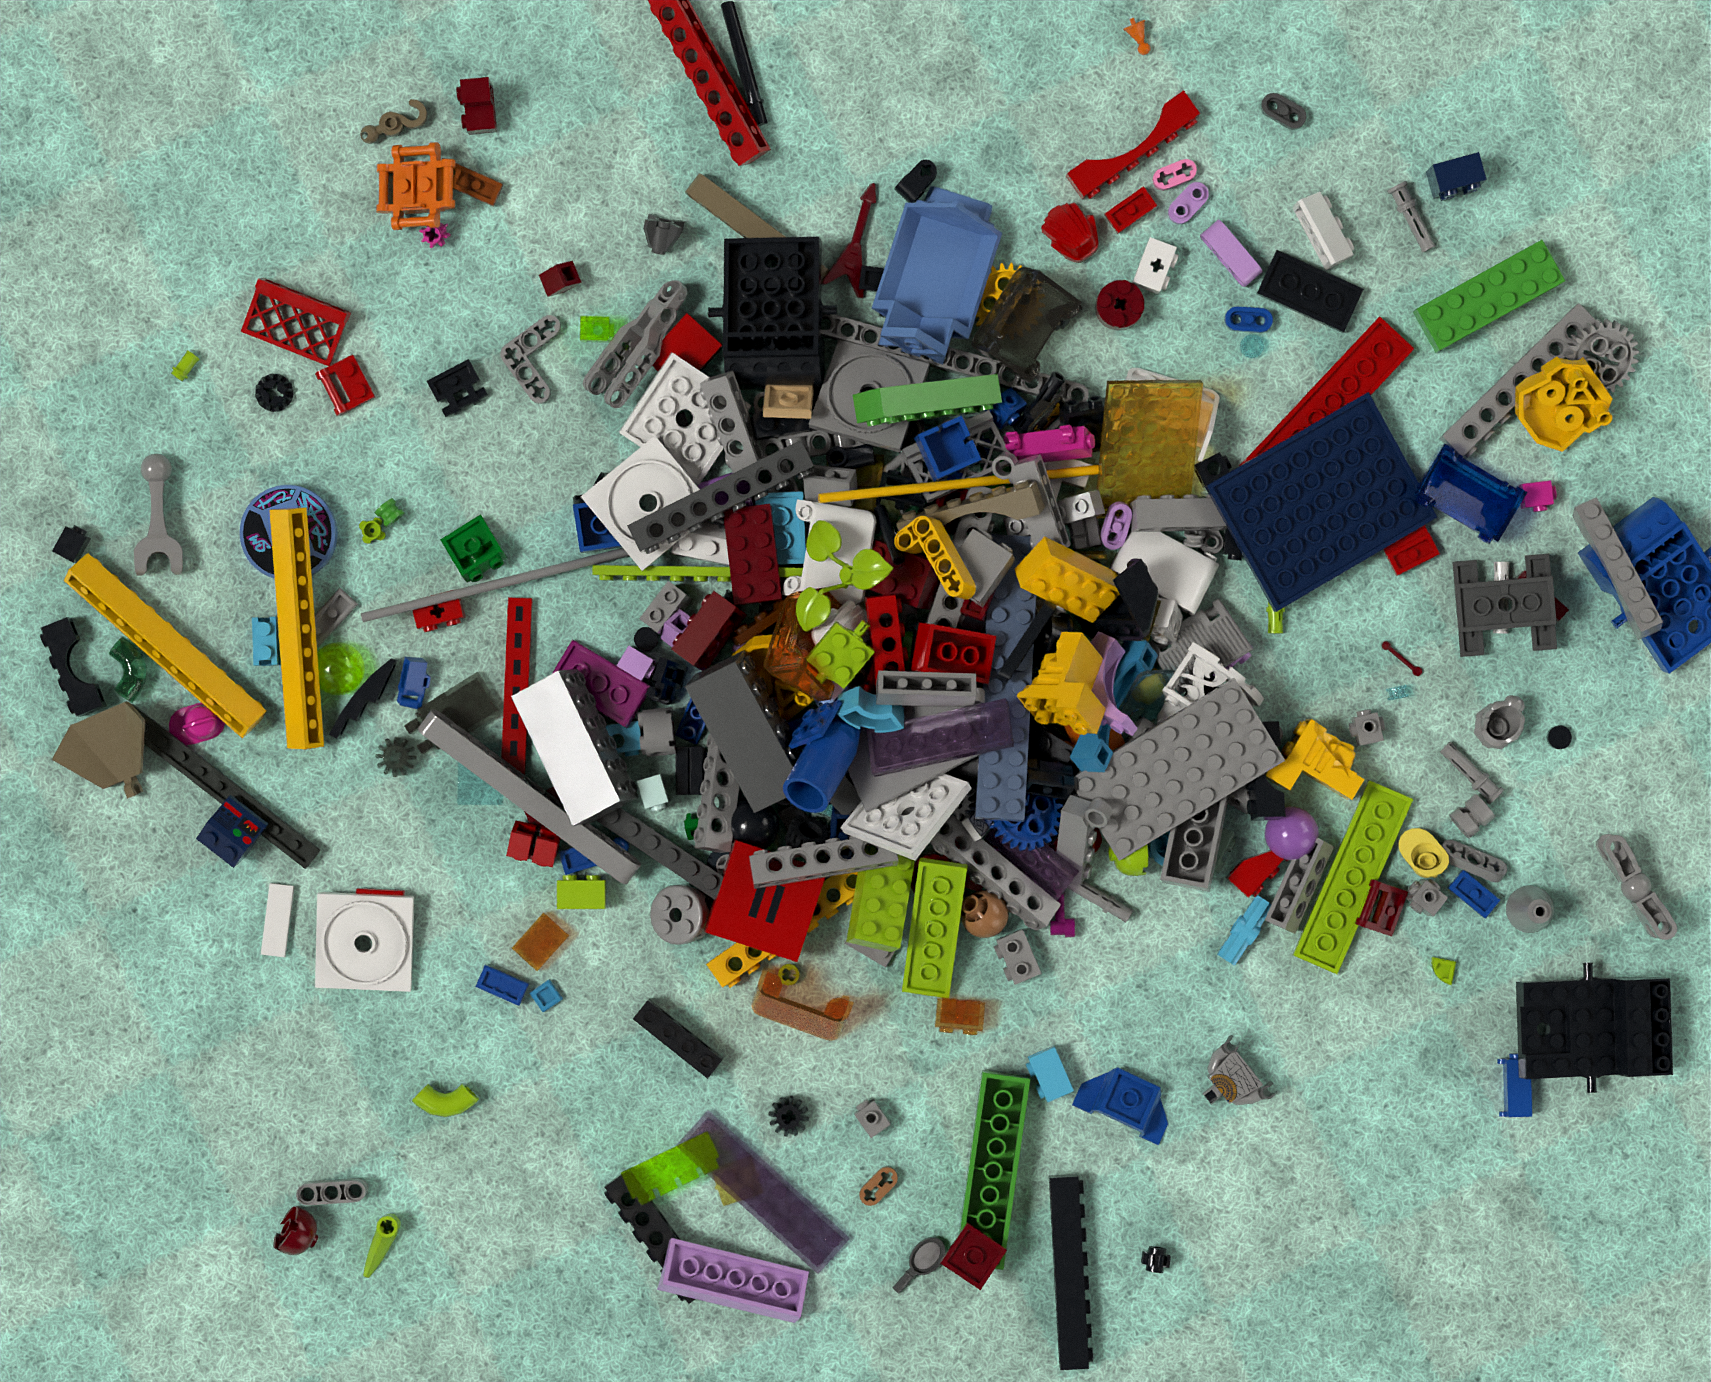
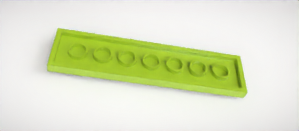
(1348, 879)

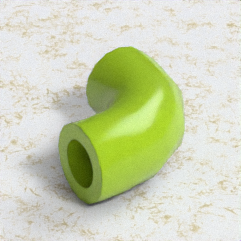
(445, 1103)

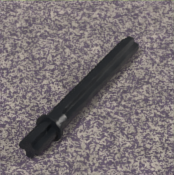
(743, 62)

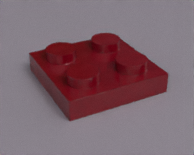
(973, 1256)

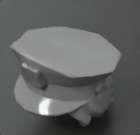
(1500, 722)

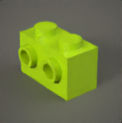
(581, 893)

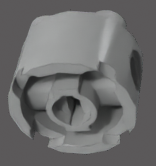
(658, 732)

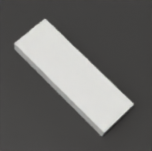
(277, 920)

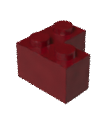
(479, 105)

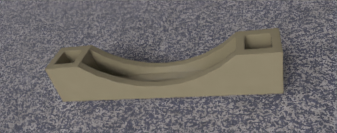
(1015, 502)

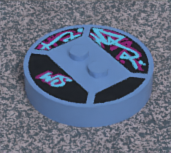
(256, 526)

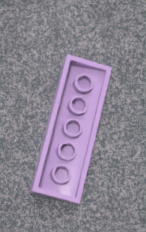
(733, 1280)

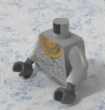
(1234, 1078)

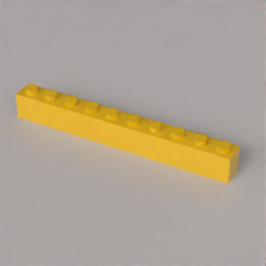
(296, 628)
(165, 645)

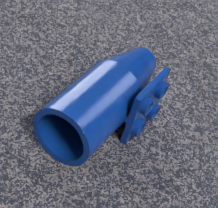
(824, 760)

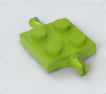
(840, 654)

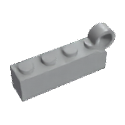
(1175, 514)
(1049, 522)
(928, 689)
(1078, 834)

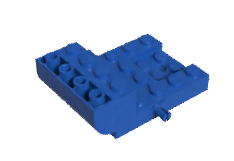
(1673, 574)

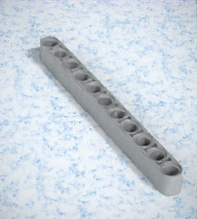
(528, 796)

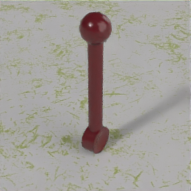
(1417, 671)

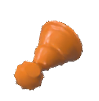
(1136, 32)

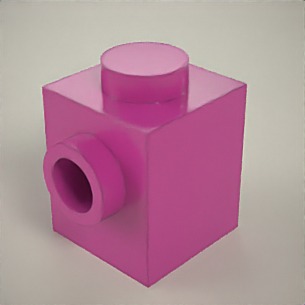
(1538, 495)

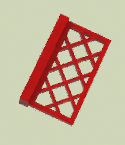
(302, 302)

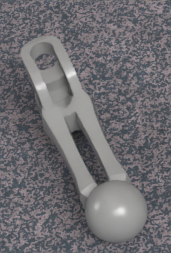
(156, 471)

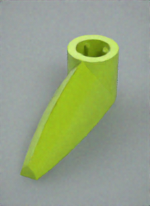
(381, 1243)

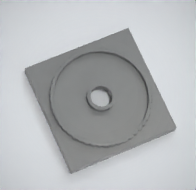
(850, 372)

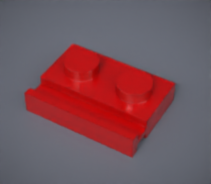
(1411, 550)

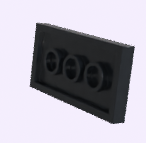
(1309, 291)

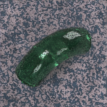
(133, 669)

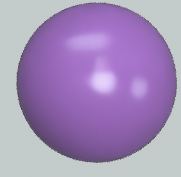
(1292, 835)

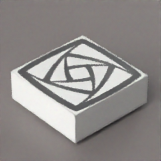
(975, 827)

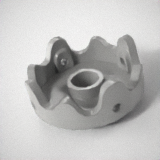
(693, 910)

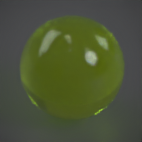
(340, 668)

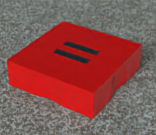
(765, 917)

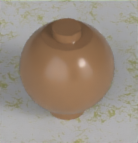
(984, 914)

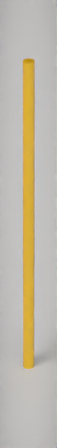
(945, 485)

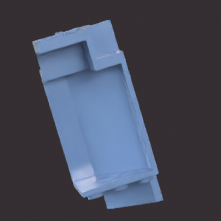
(936, 273)

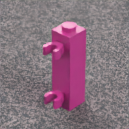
(1053, 445)

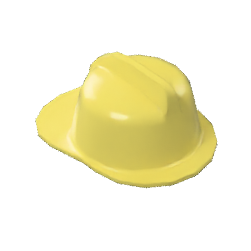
(1423, 853)

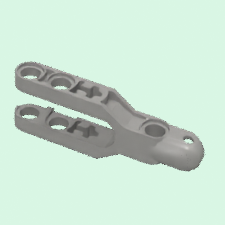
(641, 338)

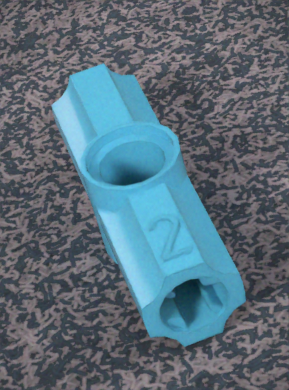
(1245, 930)

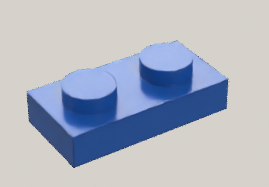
(1473, 894)

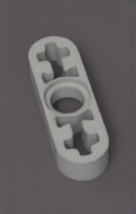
(1482, 858)

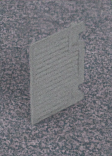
(1219, 637)

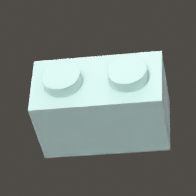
(654, 792)

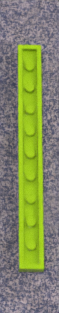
(676, 573)

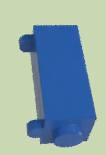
(1516, 1090)

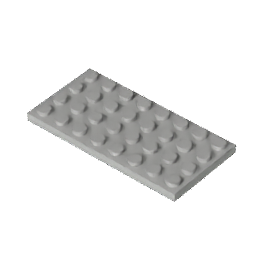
(1180, 768)

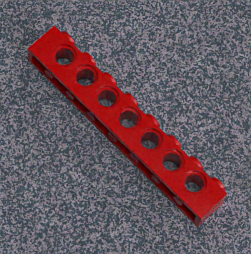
(719, 81)

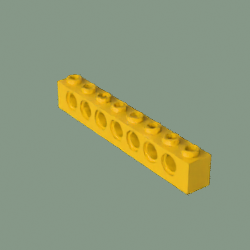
(720, 964)

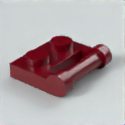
(1387, 909)

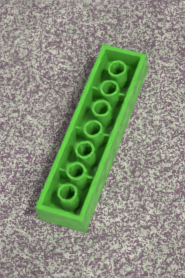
(995, 1155)

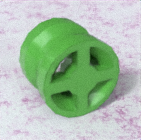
(389, 512)

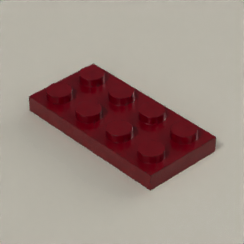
(752, 555)

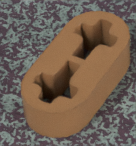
(873, 1181)

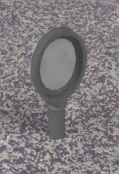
(922, 1260)

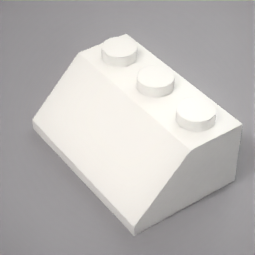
(1323, 230)
(704, 544)

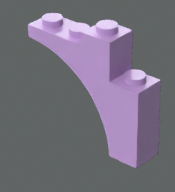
(1103, 686)

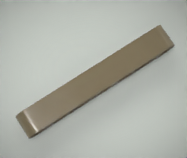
(732, 212)

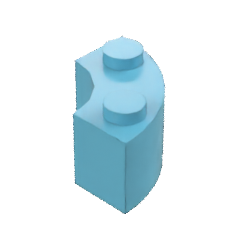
(861, 710)

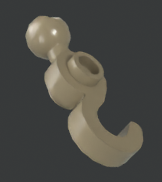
(392, 123)

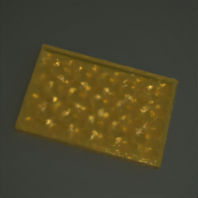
(1148, 440)

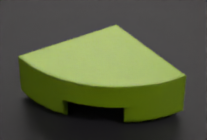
(1443, 969)

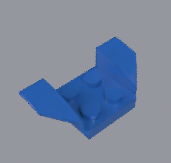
(1126, 1101)

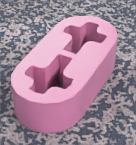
(1172, 169)

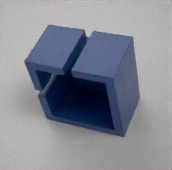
(946, 450)

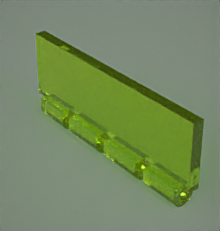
(665, 1167)

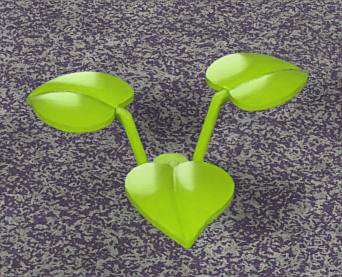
(867, 571)

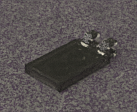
(466, 704)

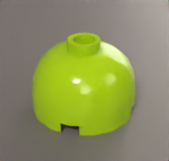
(1132, 864)

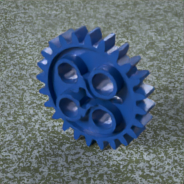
(1043, 820)

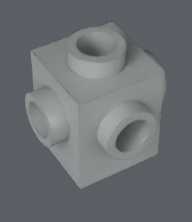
(1374, 733)
(1425, 897)

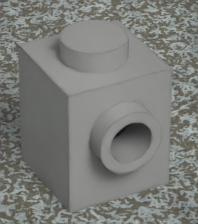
(871, 1117)

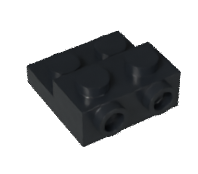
(1085, 414)

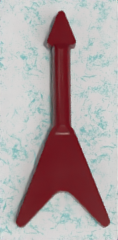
(850, 260)

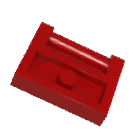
(352, 380)

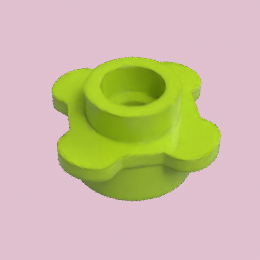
(377, 534)

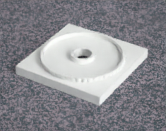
(655, 414)
(618, 496)
(911, 832)
(385, 921)

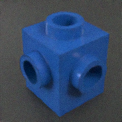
(1009, 410)

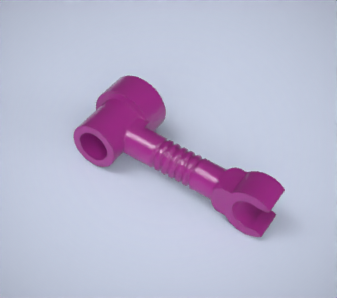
(1062, 925)

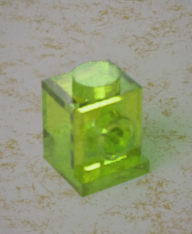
(587, 326)

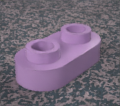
(1188, 203)
(1116, 524)

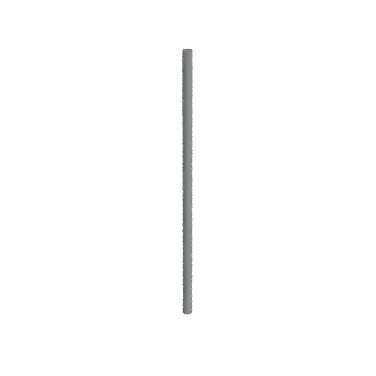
(494, 584)

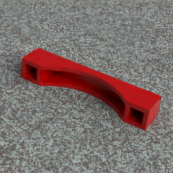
(1092, 174)

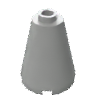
(1522, 909)

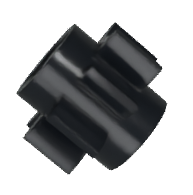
(1156, 1259)

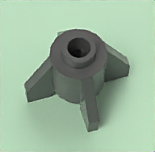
(662, 233)

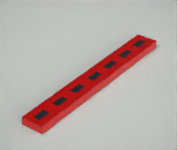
(516, 679)

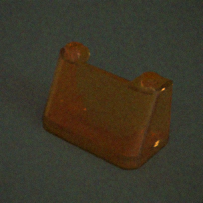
(789, 650)
(821, 1024)

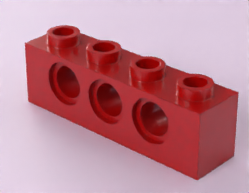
(875, 608)

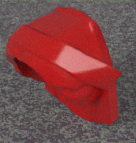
(1071, 232)

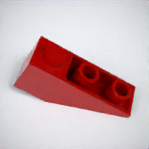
(1253, 871)

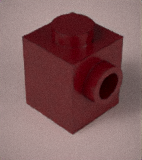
(560, 278)

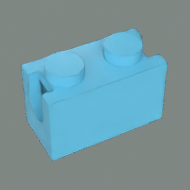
(265, 641)
(1049, 1073)

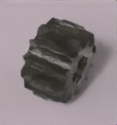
(388, 753)

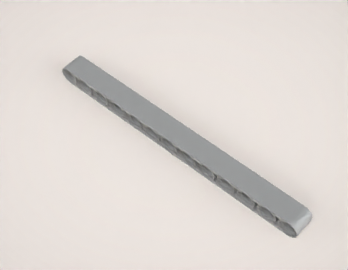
(949, 364)

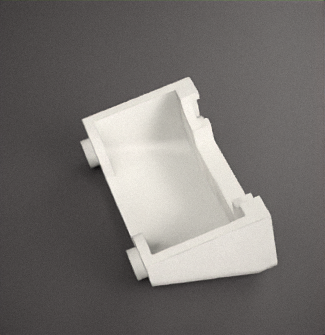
(1174, 568)

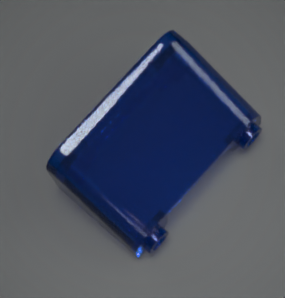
(1468, 494)

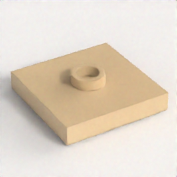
(788, 401)

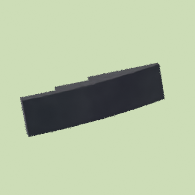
(370, 691)

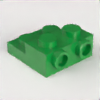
(474, 549)

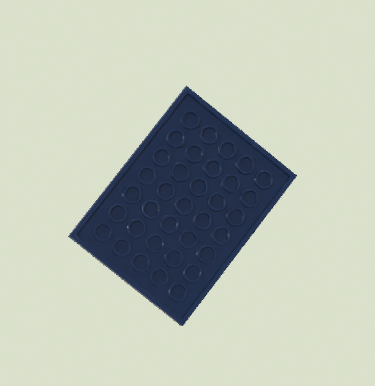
(1320, 501)

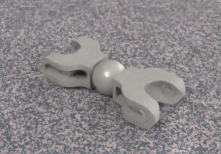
(1636, 886)

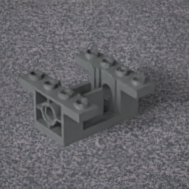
(1531, 604)

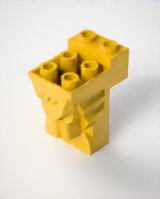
(1065, 685)
(1318, 757)

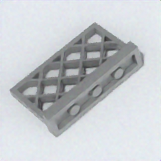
(976, 425)

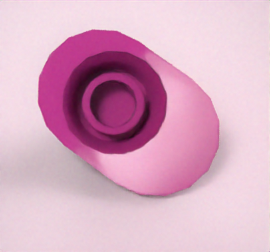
(195, 724)

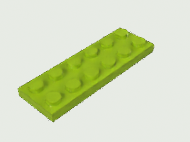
(934, 927)

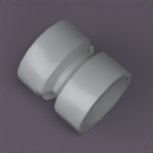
(1472, 816)

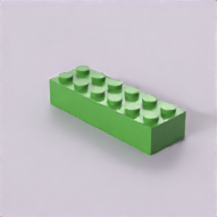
(1488, 296)
(927, 400)

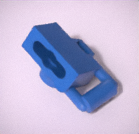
(413, 682)

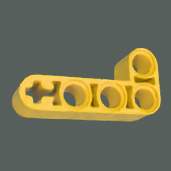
(957, 580)

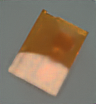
(540, 941)

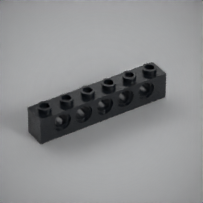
(642, 1232)

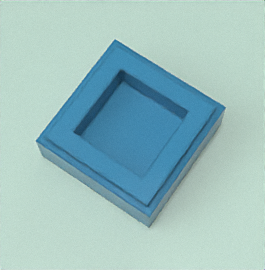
(546, 995)

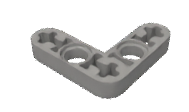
(524, 351)

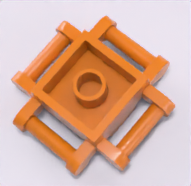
(416, 186)

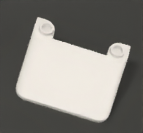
(856, 532)

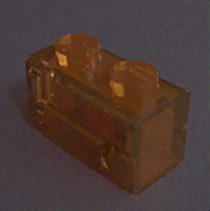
(959, 1014)

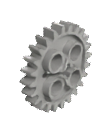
(1610, 337)

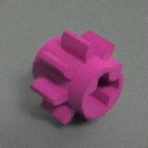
(430, 236)

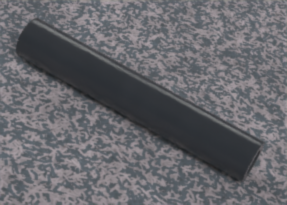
(888, 534)

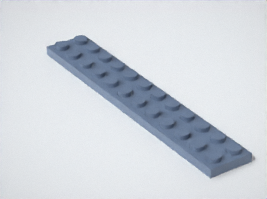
(1004, 771)

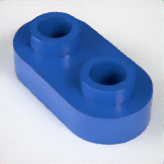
(1248, 319)

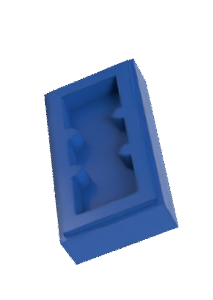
(502, 985)

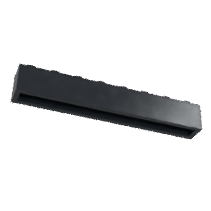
(1069, 1272)

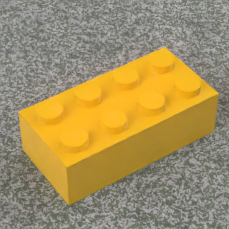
(1067, 579)

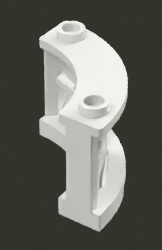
(1204, 664)

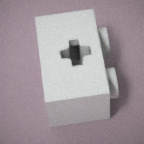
(1160, 252)

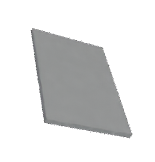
(882, 789)

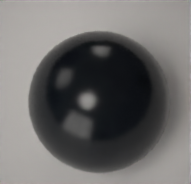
(754, 828)

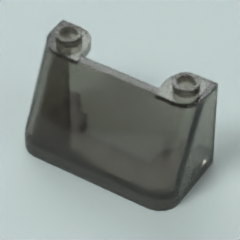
(1024, 322)

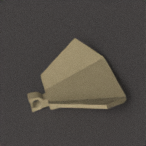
(106, 748)

